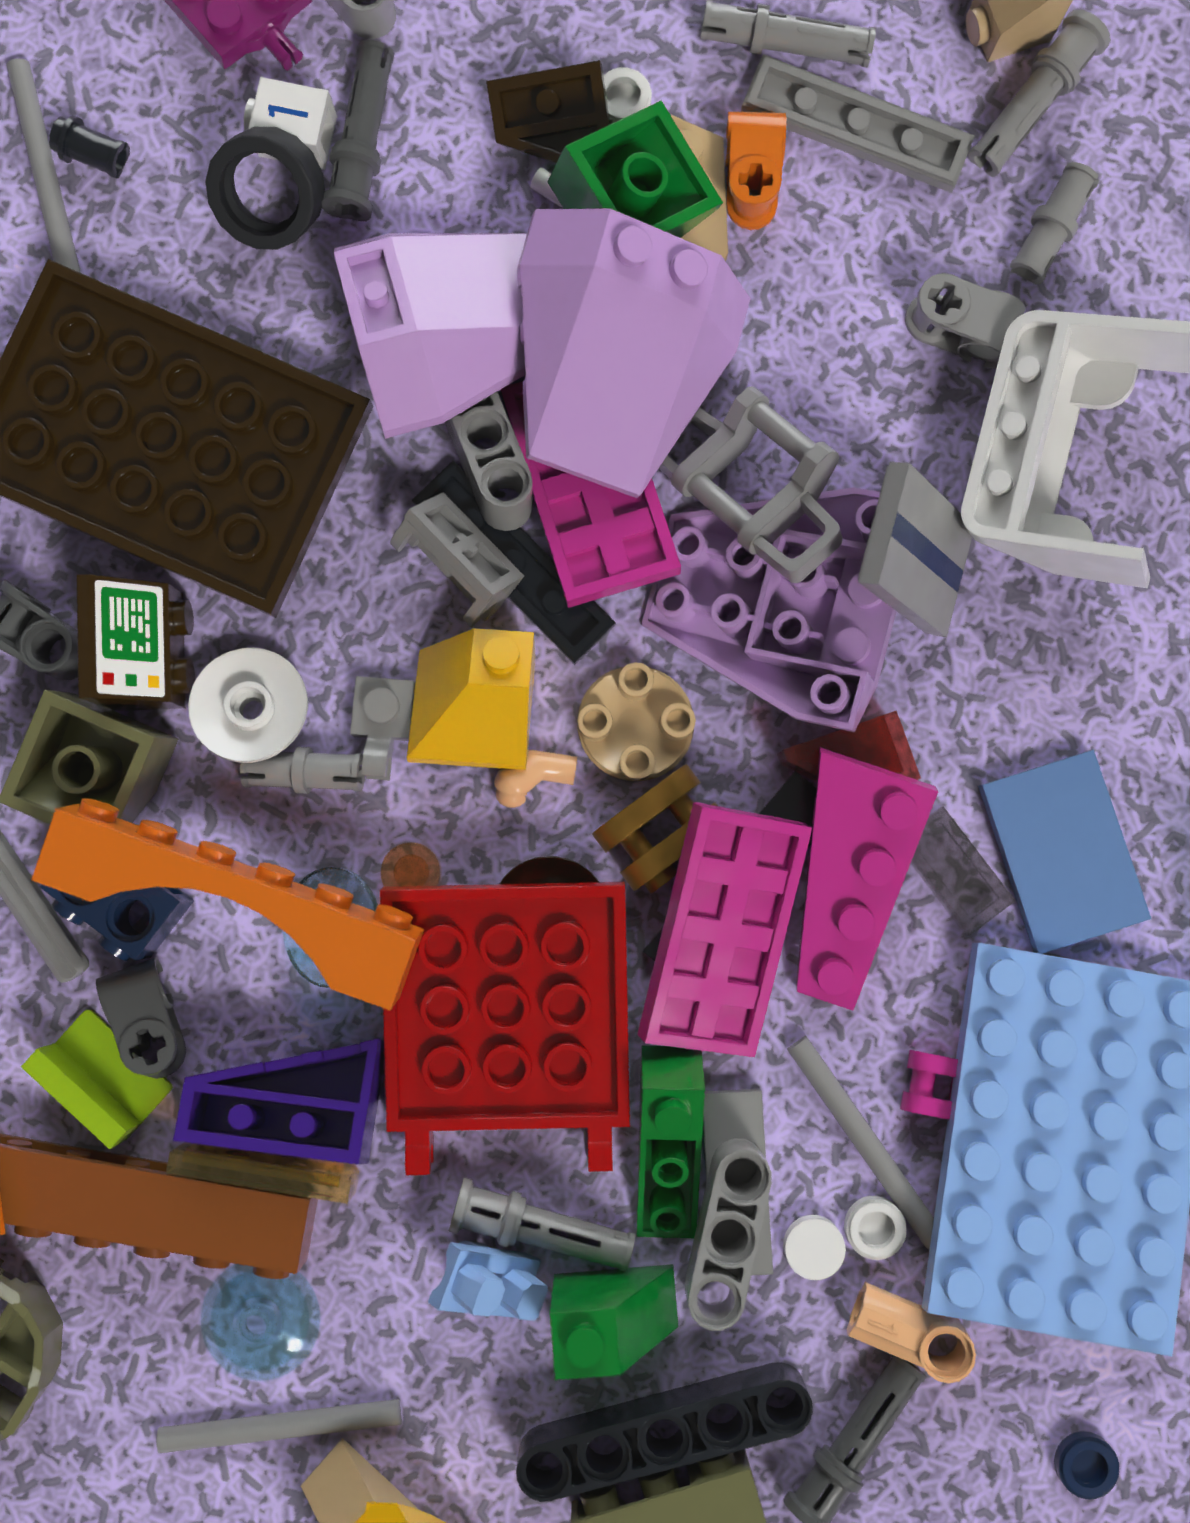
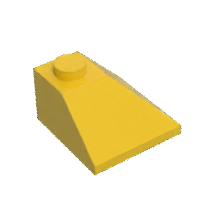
(474, 700)

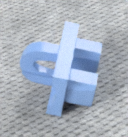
(474, 1289)

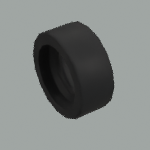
(227, 205)

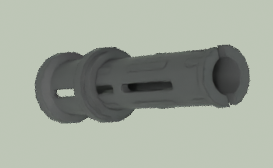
(356, 155)
(844, 1474)

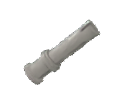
(1053, 75)
(613, 1246)

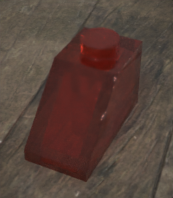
(875, 742)

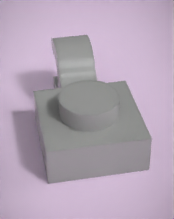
(381, 715)

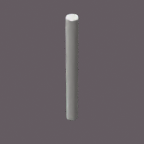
(42, 163)
(863, 1138)
(279, 1426)

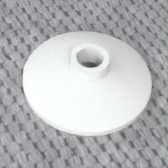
(233, 682)

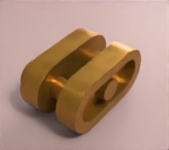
(651, 864)

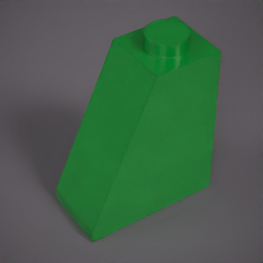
(609, 1318)

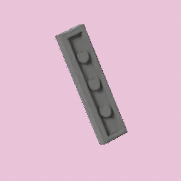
(859, 123)

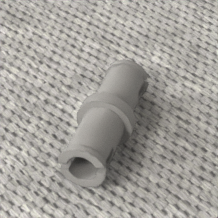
(1055, 222)
(305, 771)

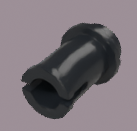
(85, 145)

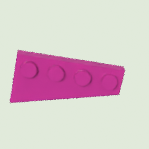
(858, 859)

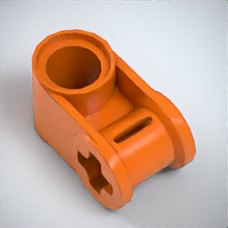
(756, 163)

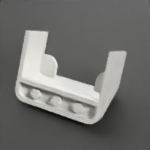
(1042, 379)

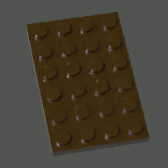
(169, 437)

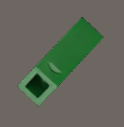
(669, 1141)

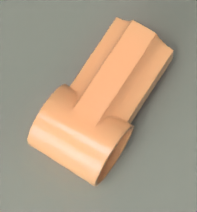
(907, 1331)

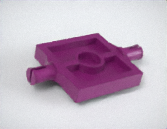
(242, 27)

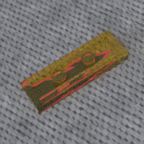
(264, 1171)

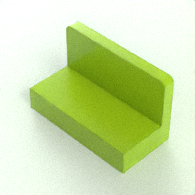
(92, 1081)

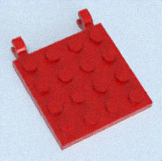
(510, 1014)

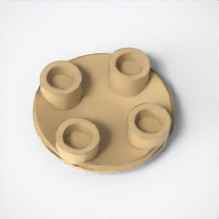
(635, 723)

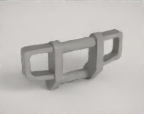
(798, 497)

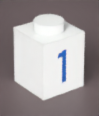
(297, 110)

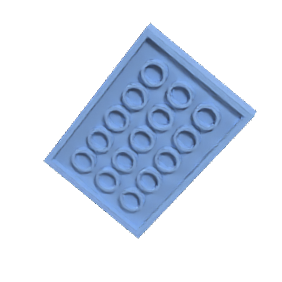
(1066, 1152)

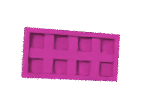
(595, 534)
(724, 930)

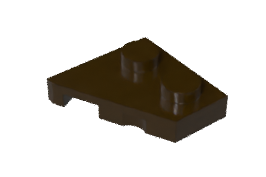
(548, 108)

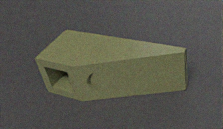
(718, 1492)

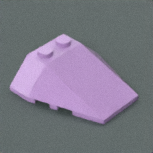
(619, 341)

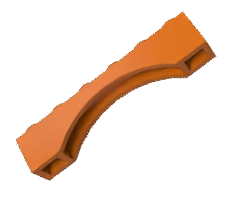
(352, 946)

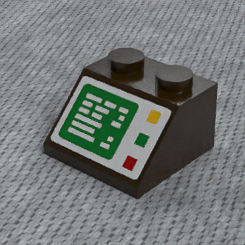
(132, 643)

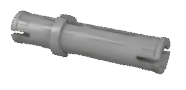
(787, 33)

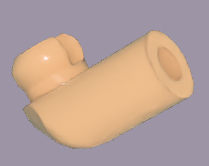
(514, 784)

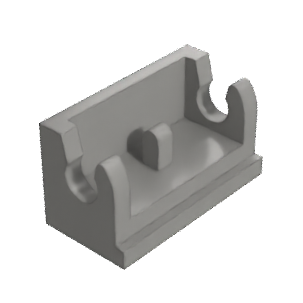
(460, 554)

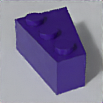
(290, 1106)

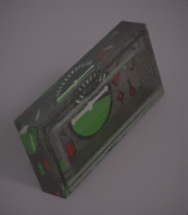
(958, 874)

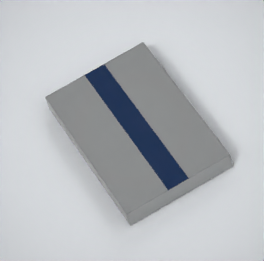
(915, 550)

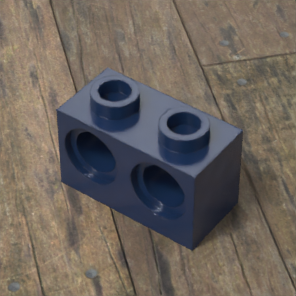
(111, 918)

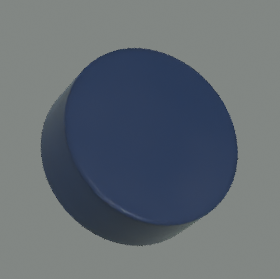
(1086, 1465)

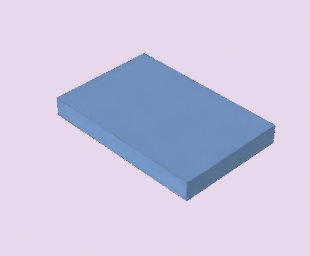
(1064, 852)

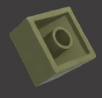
(85, 753)

